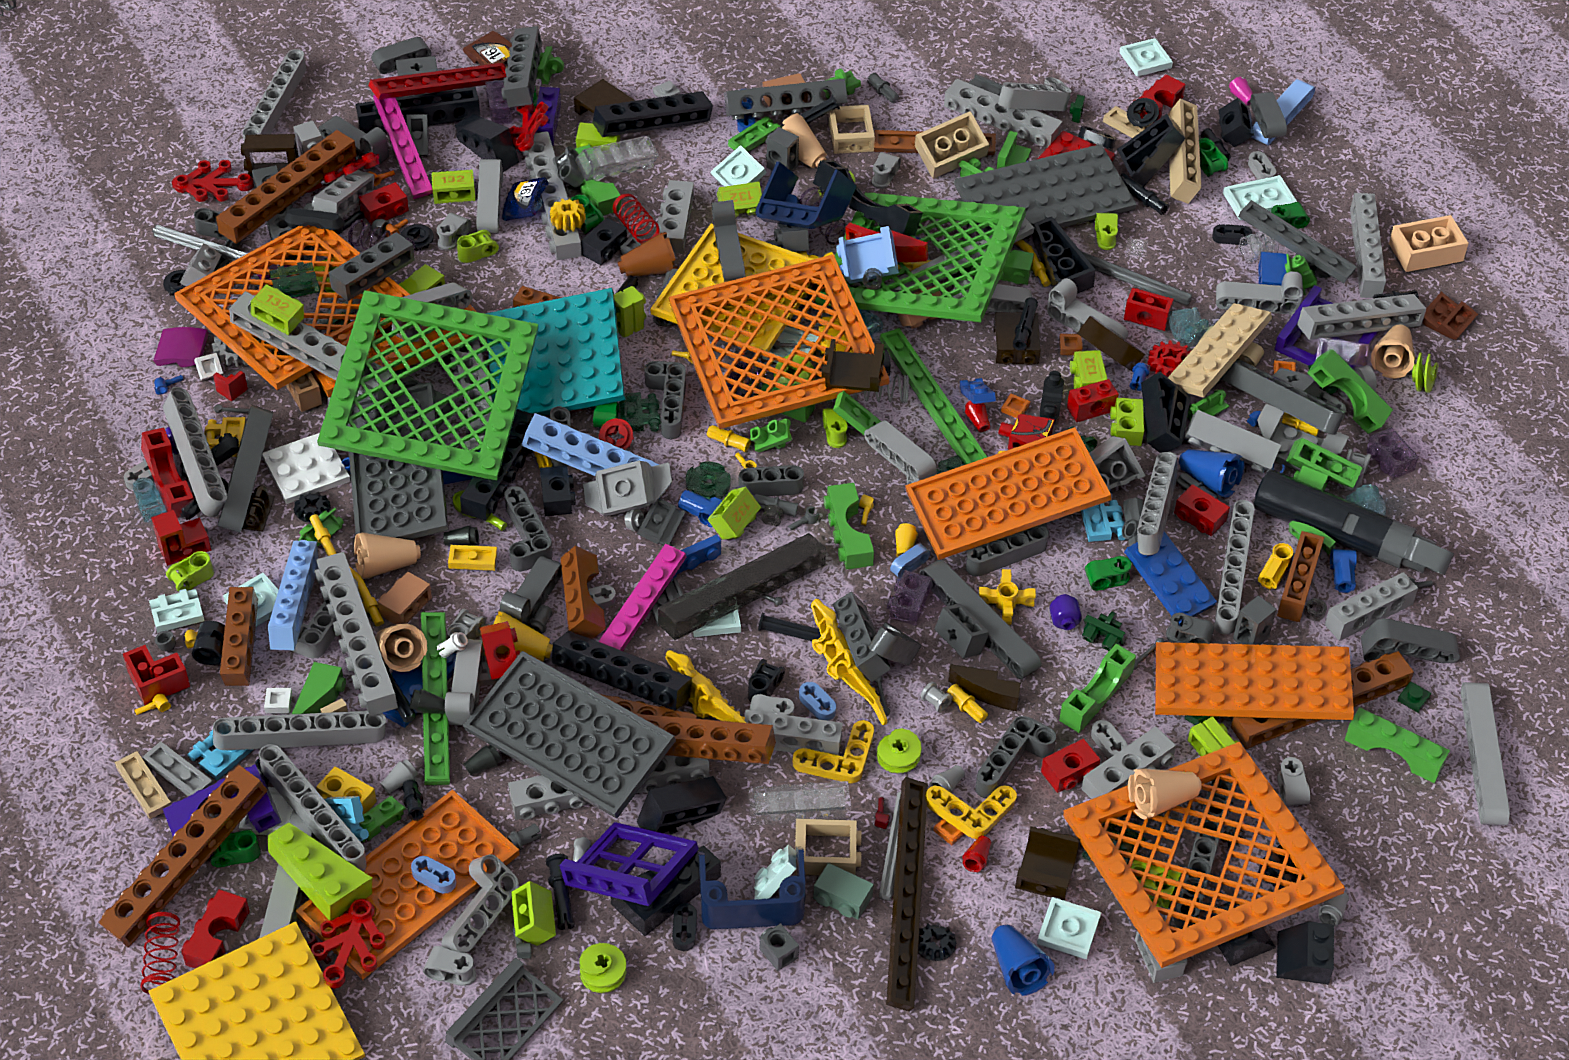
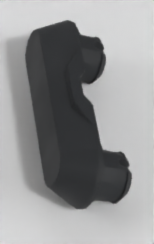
(324, 220)
(1052, 396)
(221, 452)

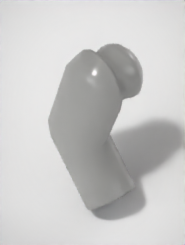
(581, 846)

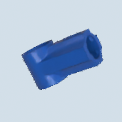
(698, 505)
(1343, 566)

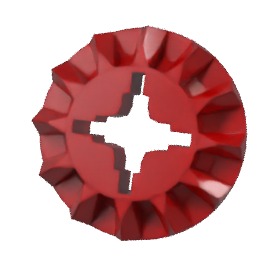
(611, 427)

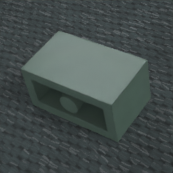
(843, 891)

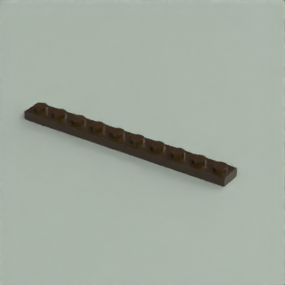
(907, 895)

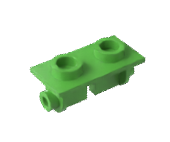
(1300, 265)
(1211, 405)
(328, 520)
(383, 814)

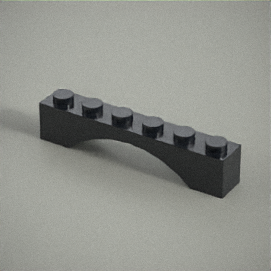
(899, 217)

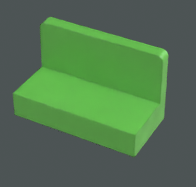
(1012, 153)

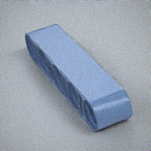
(1290, 103)

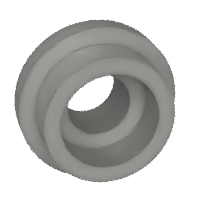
(634, 519)

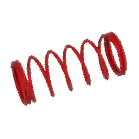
(622, 218)
(157, 930)

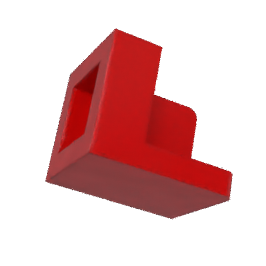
(231, 386)

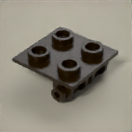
(258, 509)

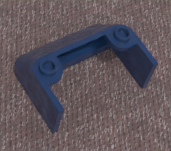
(783, 207)
(725, 914)

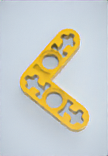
(847, 762)
(976, 816)

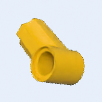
(1276, 566)

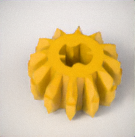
(567, 215)

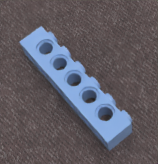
(575, 447)
(293, 595)

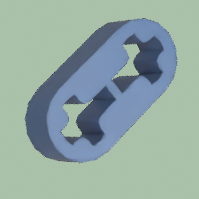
(910, 560)
(820, 699)
(431, 877)

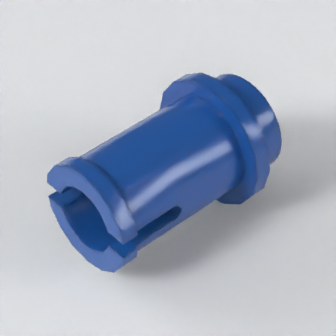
(1140, 372)

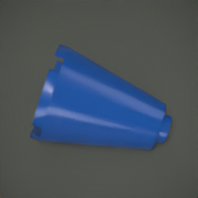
(1214, 469)
(1021, 961)

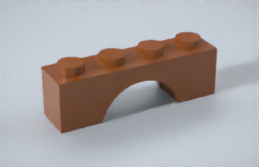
(582, 611)

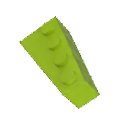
(318, 871)

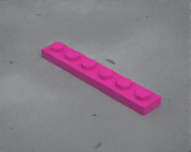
(403, 147)
(643, 597)

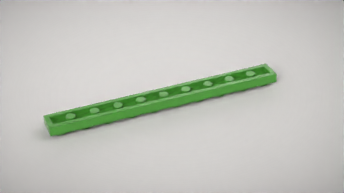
(932, 396)

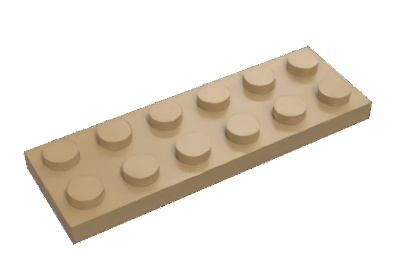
(1219, 349)

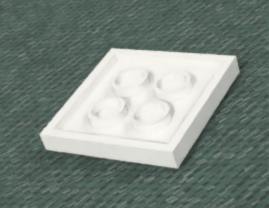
(304, 468)

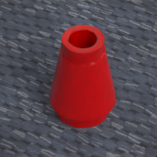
(978, 415)
(977, 854)

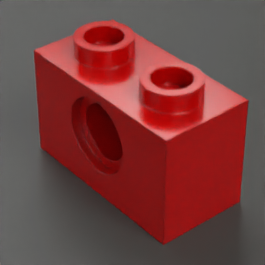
(384, 203)
(1148, 309)
(1092, 400)
(1201, 510)
(494, 637)
(1057, 765)

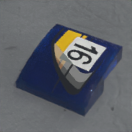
(524, 199)

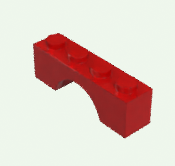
(159, 457)

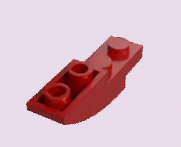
(906, 247)

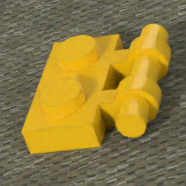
(231, 425)

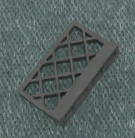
(491, 998)

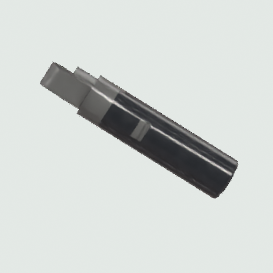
(1349, 524)

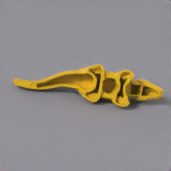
(839, 658)
(704, 695)

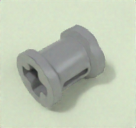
(936, 697)

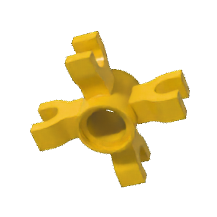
(1007, 596)

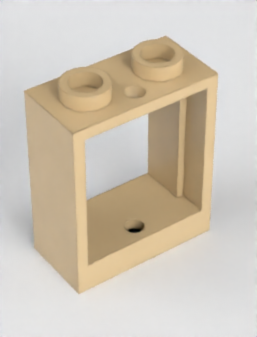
(842, 142)
(822, 827)

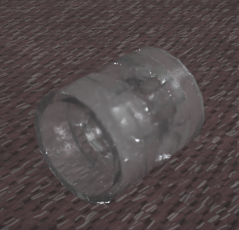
(1254, 244)

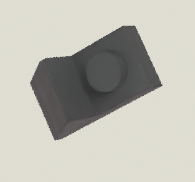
(419, 132)

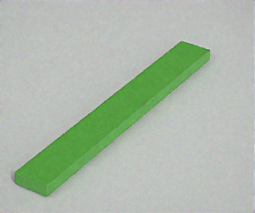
(435, 681)

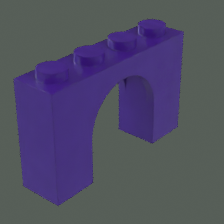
(262, 815)

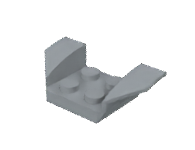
(1273, 429)
(627, 487)

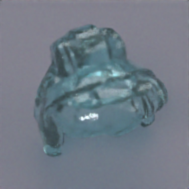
(1186, 323)
(1368, 497)

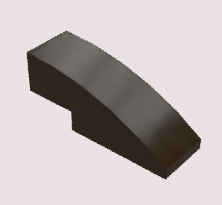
(1110, 343)
(985, 686)

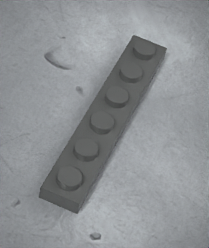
(1297, 241)

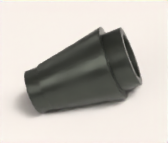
(462, 536)
(426, 702)
(483, 760)

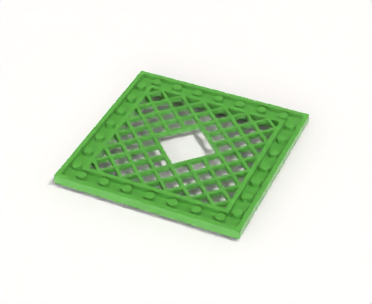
(987, 275)
(481, 464)

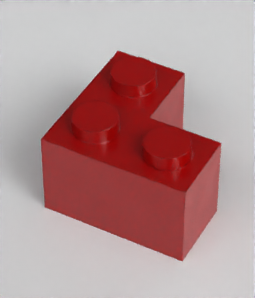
(179, 540)
(155, 677)

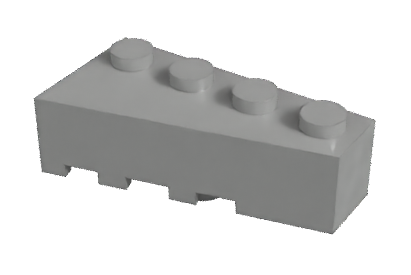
(1225, 437)
(1116, 462)

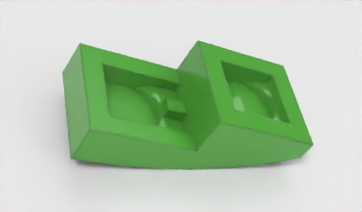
(1296, 527)

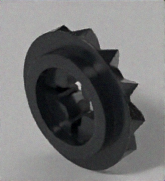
(1137, 106)
(413, 232)
(172, 281)
(304, 512)
(931, 950)

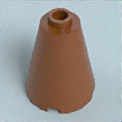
(649, 258)

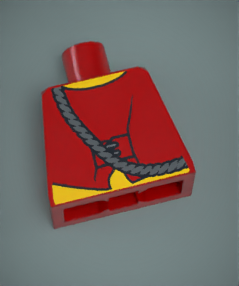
(1026, 430)

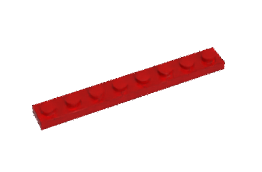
(436, 81)

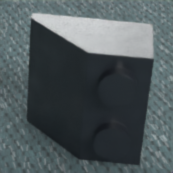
(1245, 946)
(1306, 952)

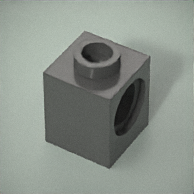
(779, 956)

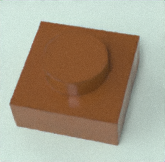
(1070, 343)

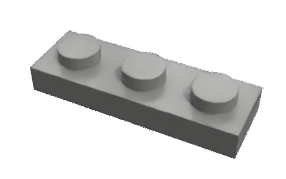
(176, 769)

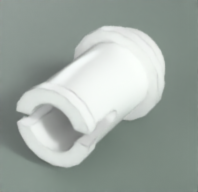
(456, 642)

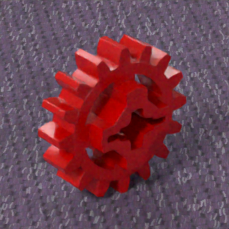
(1170, 357)

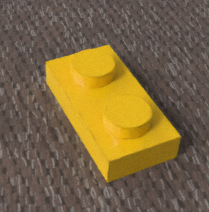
(472, 557)

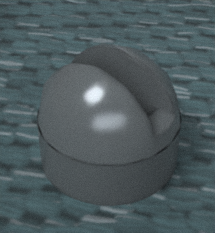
(379, 223)
(165, 641)

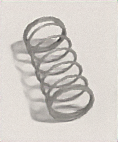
(905, 390)

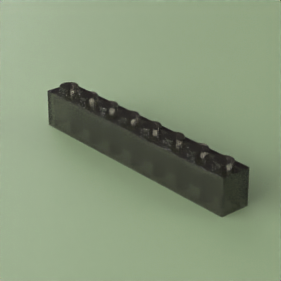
(741, 586)

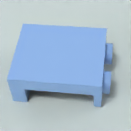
(868, 252)

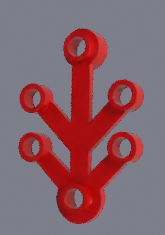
(529, 125)
(368, 161)
(189, 182)
(348, 940)

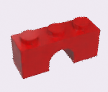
(1164, 92)
(221, 913)

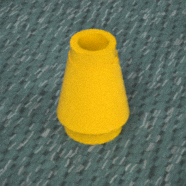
(905, 538)

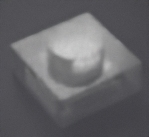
(1136, 249)

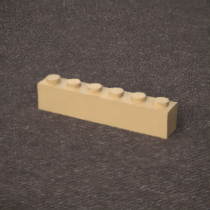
(1185, 161)

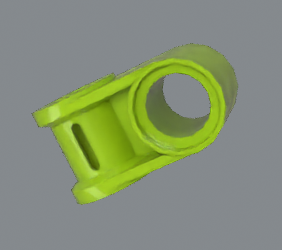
(1106, 230)
(474, 246)
(835, 428)
(191, 571)

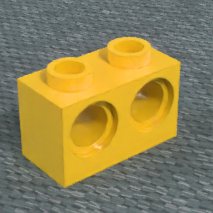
(346, 786)

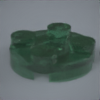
(714, 471)

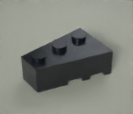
(487, 140)
(1151, 149)
(1164, 412)
(680, 804)

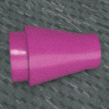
(1241, 89)

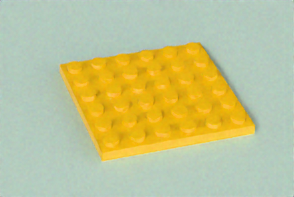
(704, 269)
(257, 1006)

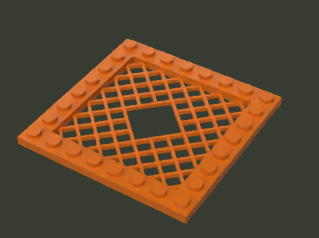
(200, 295)
(689, 311)
(1175, 944)

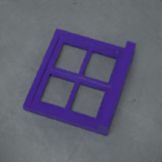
(1292, 332)
(618, 883)

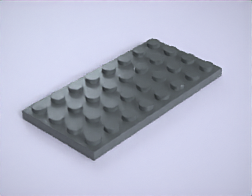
(1061, 186)
(395, 495)
(569, 734)

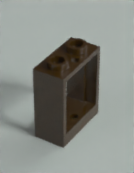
(268, 143)

